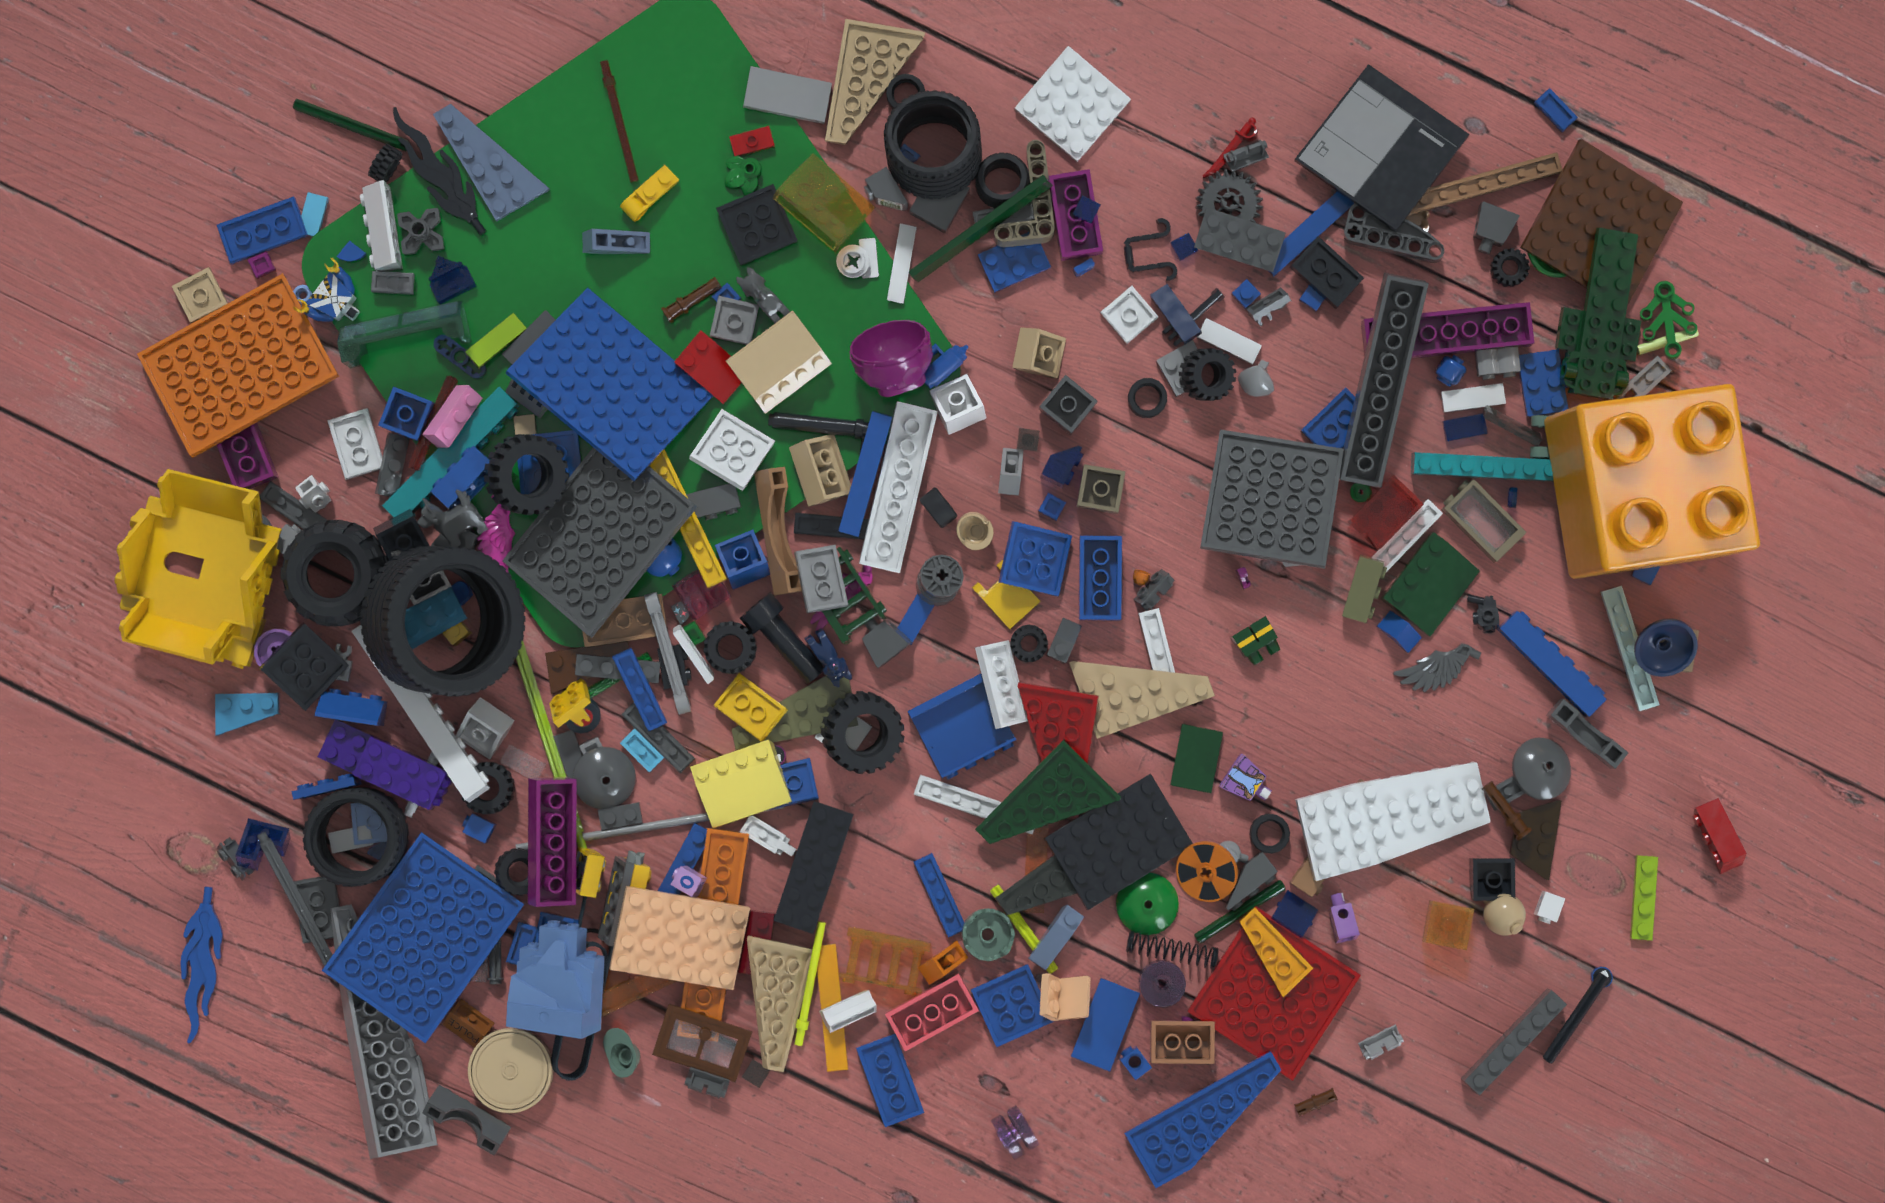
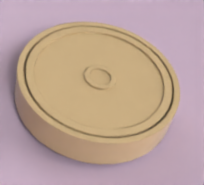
(510, 1070)

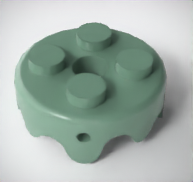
(1002, 937)

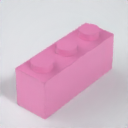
(452, 416)

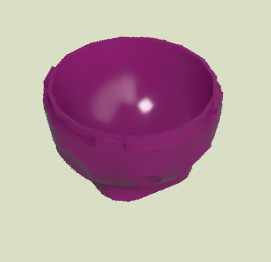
(892, 356)

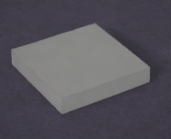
(734, 320)

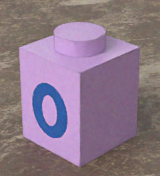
(688, 881)

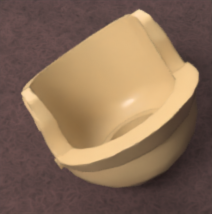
(974, 530)

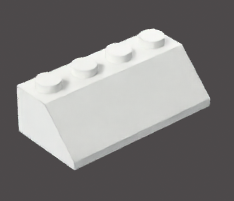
(382, 227)

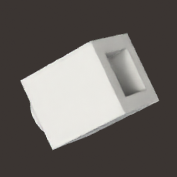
(1549, 907)

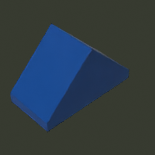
(1399, 631)

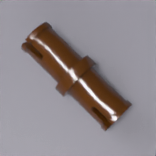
(1316, 1102)

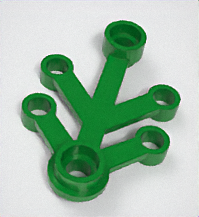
(1668, 316)

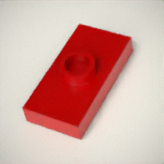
(752, 141)

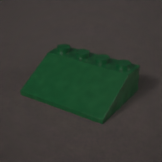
(1430, 584)

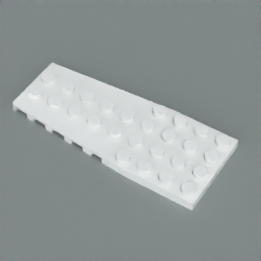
(1389, 817)

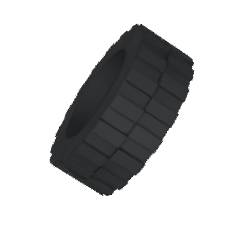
(502, 871)

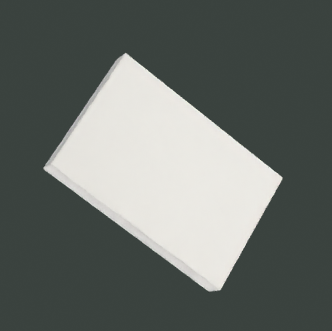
(356, 443)

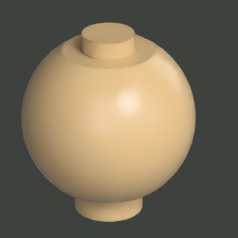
(1504, 915)

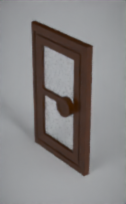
(702, 1042)

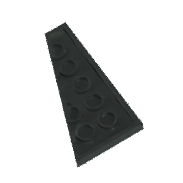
(1036, 888)

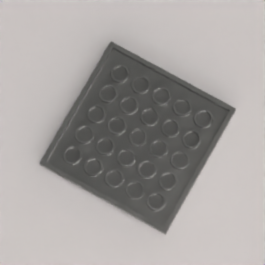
(1272, 499)

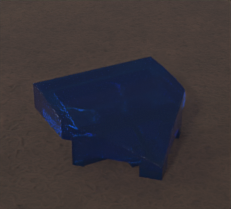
(450, 279)

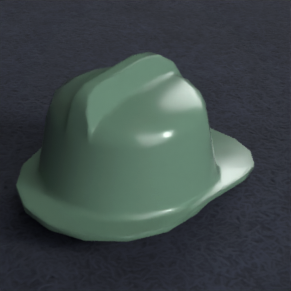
(621, 1053)

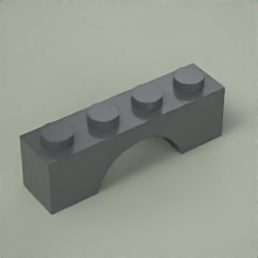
(1587, 735)
(446, 1106)

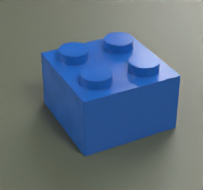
(406, 414)

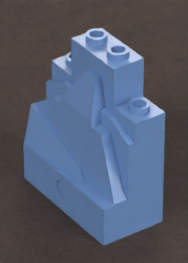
(557, 984)

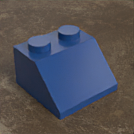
(743, 559)

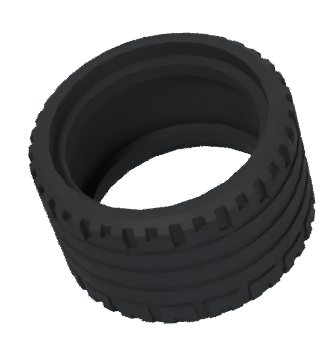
(933, 108)
(316, 843)

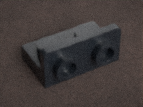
(680, 656)

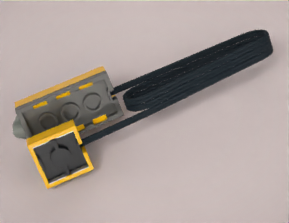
(625, 872)

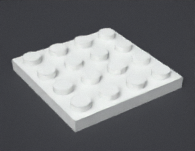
(1072, 104)

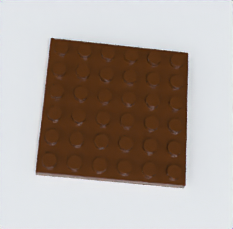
(1596, 194)

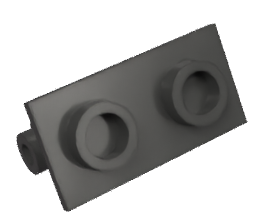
(1246, 155)
(1147, 596)
(227, 853)
(715, 1085)

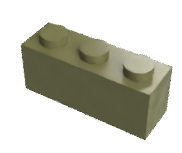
(1364, 589)

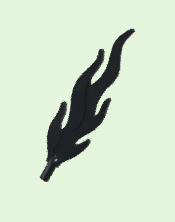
(447, 179)

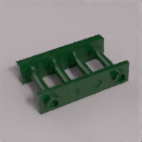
(833, 615)

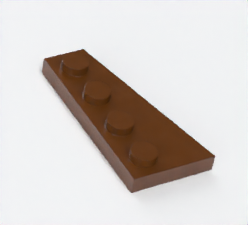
(562, 663)

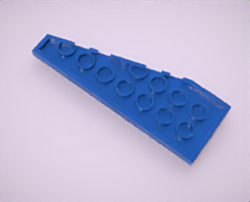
(1187, 1130)

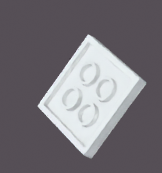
(732, 450)

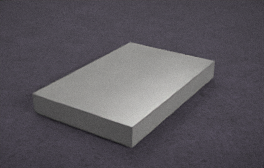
(821, 579)

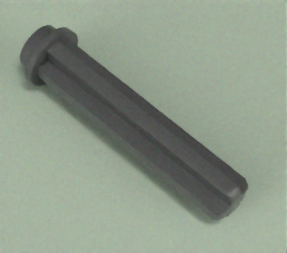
(495, 965)

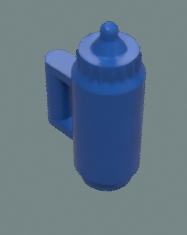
(945, 364)

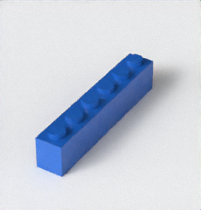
(1552, 664)

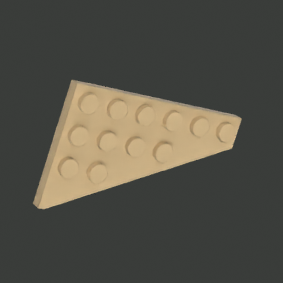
(866, 65)

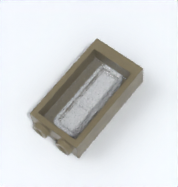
(1483, 520)

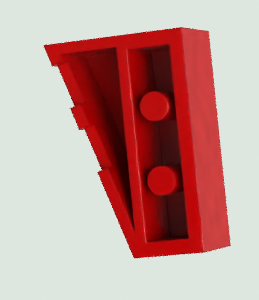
(1719, 835)

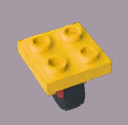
(575, 708)

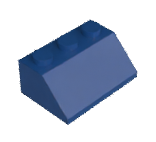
(463, 476)
(352, 707)

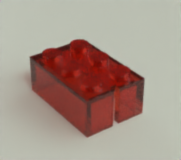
(1385, 512)

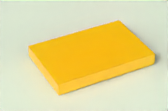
(750, 707)

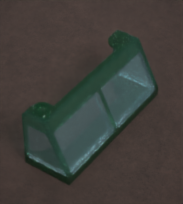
(354, 337)

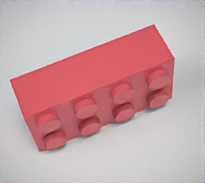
(931, 1011)

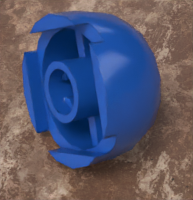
(667, 560)

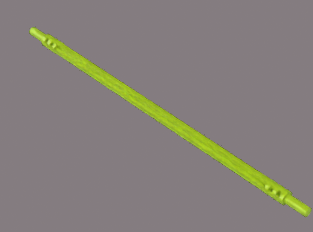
(544, 727)

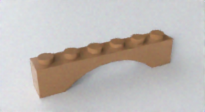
(771, 493)

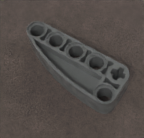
(1406, 234)

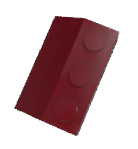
(759, 925)

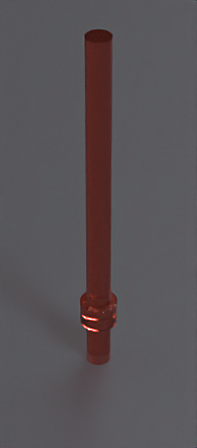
(609, 82)

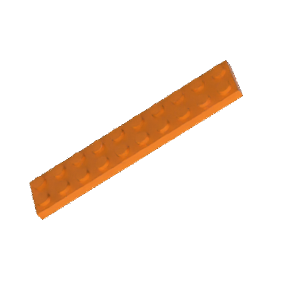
(724, 869)

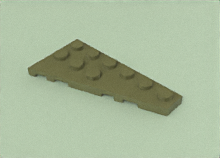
(804, 713)

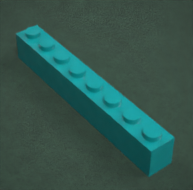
(479, 427)
(1481, 466)

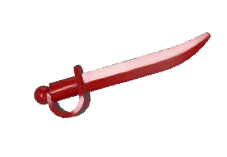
(1240, 135)

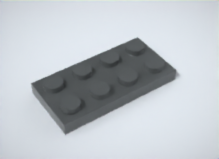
(1239, 239)

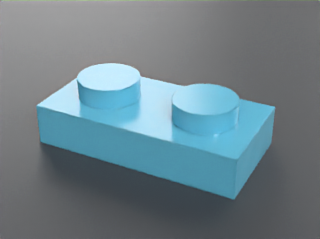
(641, 750)

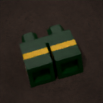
(1248, 644)

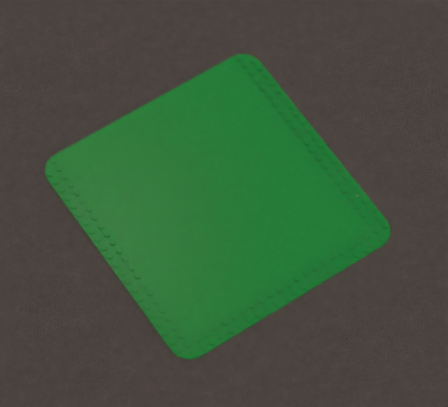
(680, 99)

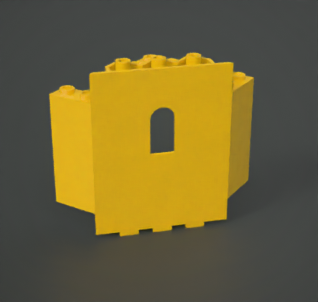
(238, 552)

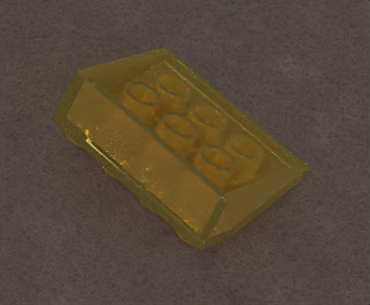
(823, 202)

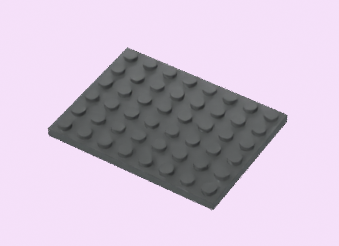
(598, 539)

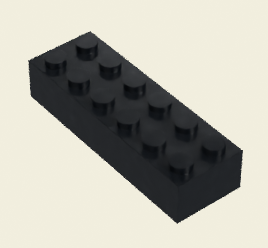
(813, 867)

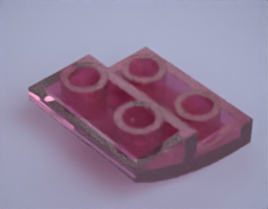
(697, 597)

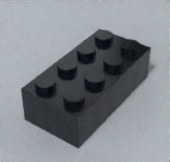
(404, 534)

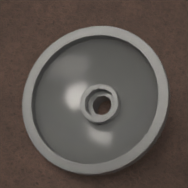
(603, 763)
(1531, 770)

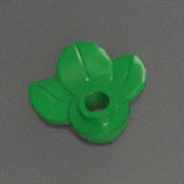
(740, 176)

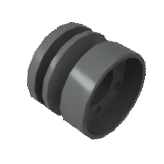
(929, 584)

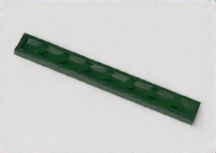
(980, 228)

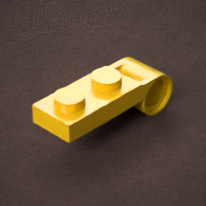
(648, 193)

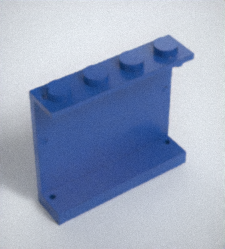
(960, 727)

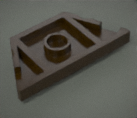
(1538, 846)

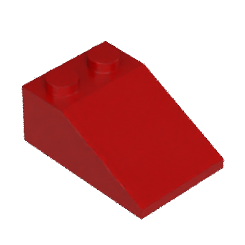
(708, 366)

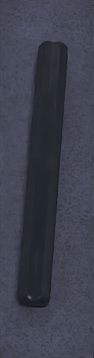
(1575, 1018)

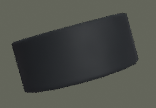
(904, 78)
(1147, 413)
(1254, 830)

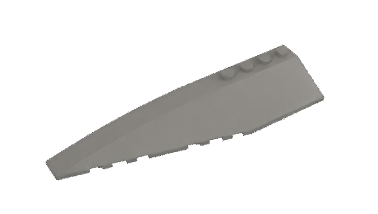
(384, 1067)

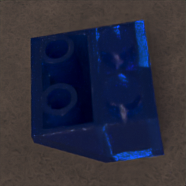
(1060, 465)

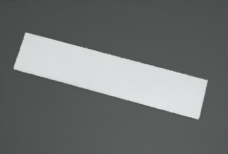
(901, 263)

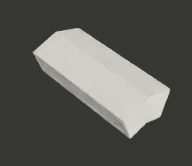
(848, 1010)

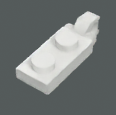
(767, 836)

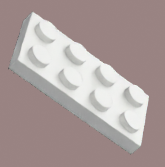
(1001, 684)

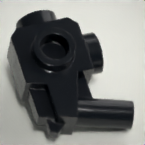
(1487, 615)

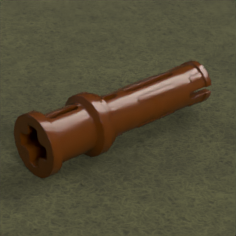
(683, 304)
(1512, 818)

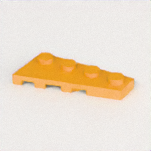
(1276, 953)

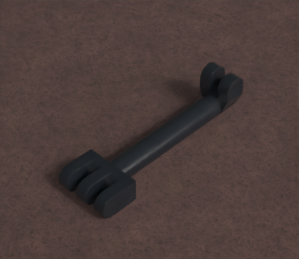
(1216, 296)

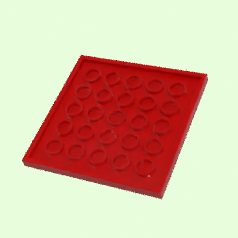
(1256, 1015)

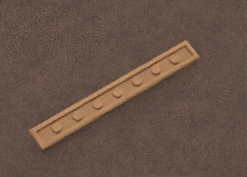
(1489, 182)

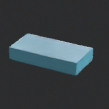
(314, 212)

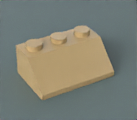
(820, 469)

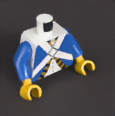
(332, 297)

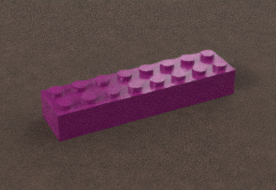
(1469, 330)

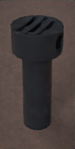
(766, 618)

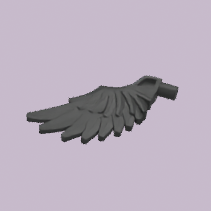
(1437, 668)

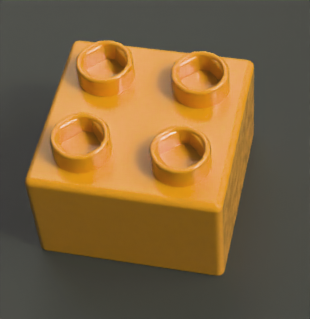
(1651, 481)

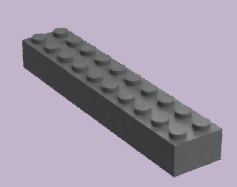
(1382, 379)

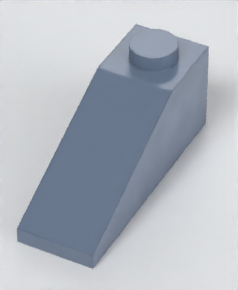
(615, 242)
(1056, 936)

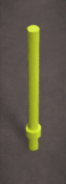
(803, 1023)

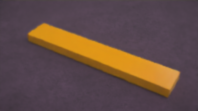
(831, 994)

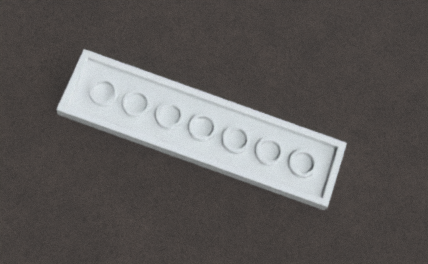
(898, 487)

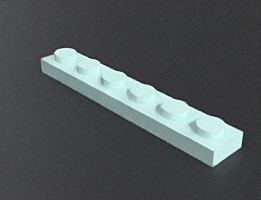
(1625, 637)

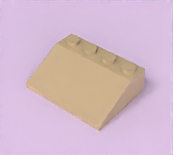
(778, 362)

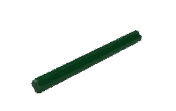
(348, 123)

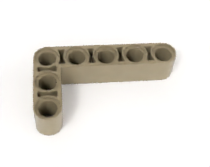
(1042, 201)

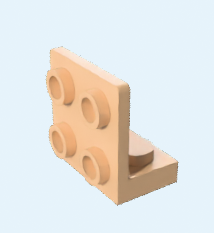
(1064, 997)

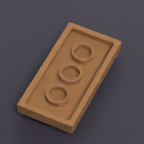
(626, 623)

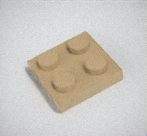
(200, 294)

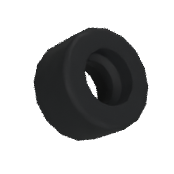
(938, 507)

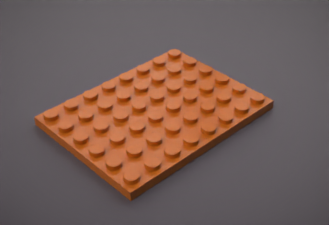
(237, 365)

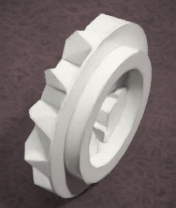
(843, 260)

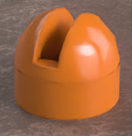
(1140, 577)

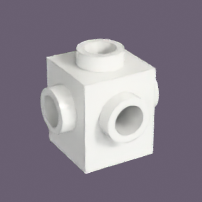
(313, 494)

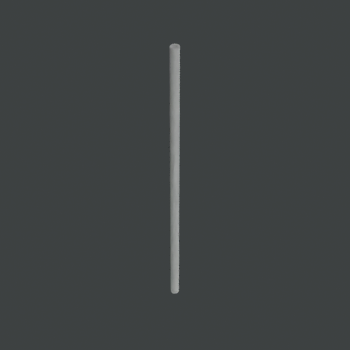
(640, 827)

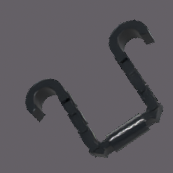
(1129, 254)

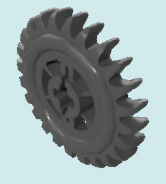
(1227, 182)

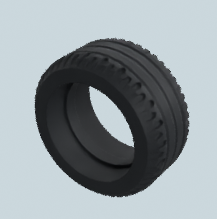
(993, 162)

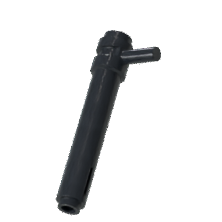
(816, 424)

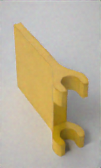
(1007, 601)

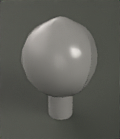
(1235, 851)

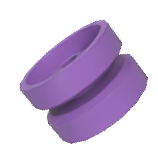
(268, 644)

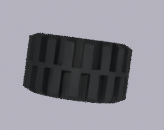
(1222, 374)
(712, 653)
(505, 792)

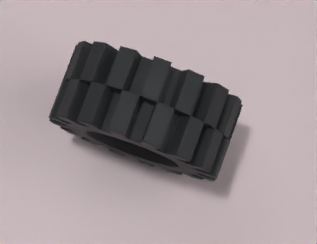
(385, 163)
(1518, 258)
(1038, 634)

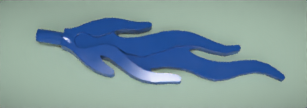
(202, 964)

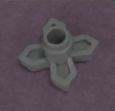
(413, 240)

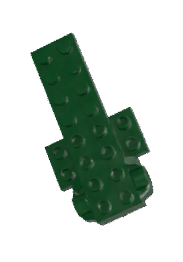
(1600, 336)

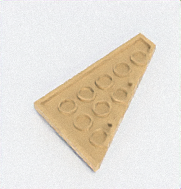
(1136, 694)
(778, 988)

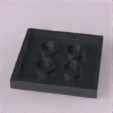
(756, 225)
(304, 666)

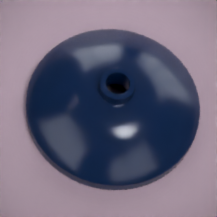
(1670, 656)

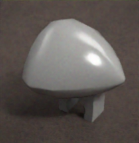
(1256, 380)

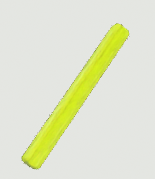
(1023, 928)

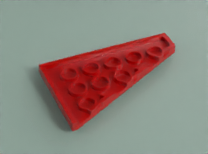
(1059, 716)

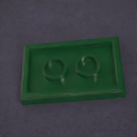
(1196, 758)

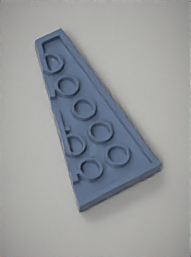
(496, 174)

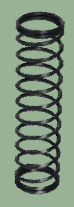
(1130, 947)

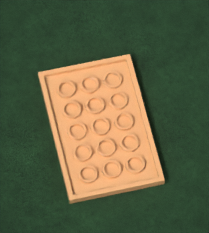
(679, 938)

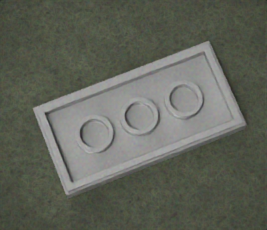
(787, 95)

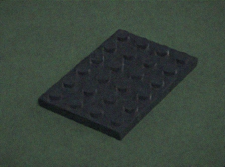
(1118, 842)

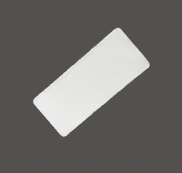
(870, 246)

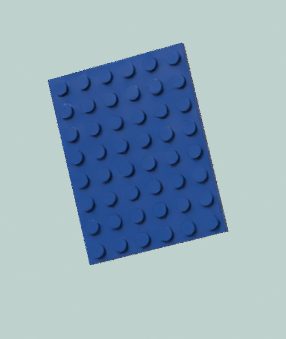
(609, 384)
(423, 937)

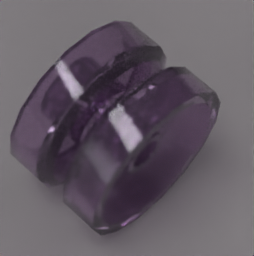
(1170, 992)
(1013, 1133)

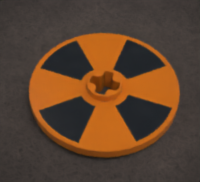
(1207, 856)

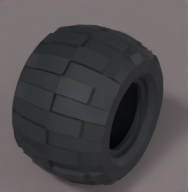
(338, 535)

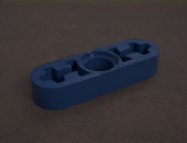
(444, 352)

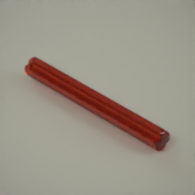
(423, 443)

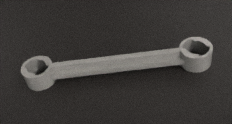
(655, 611)

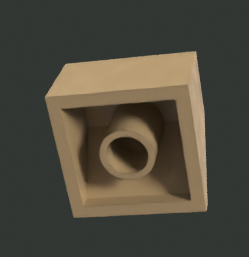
(1039, 352)

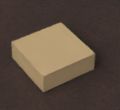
(525, 424)

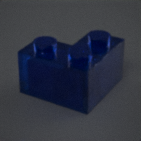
(249, 850)

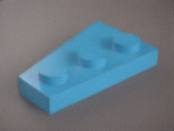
(239, 710)

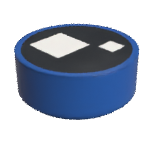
(1603, 970)

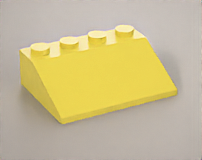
(741, 783)

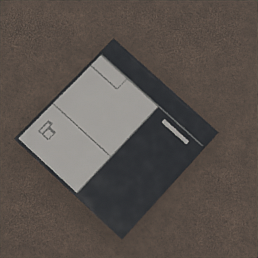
(1381, 147)

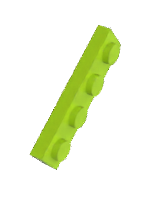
(1644, 897)

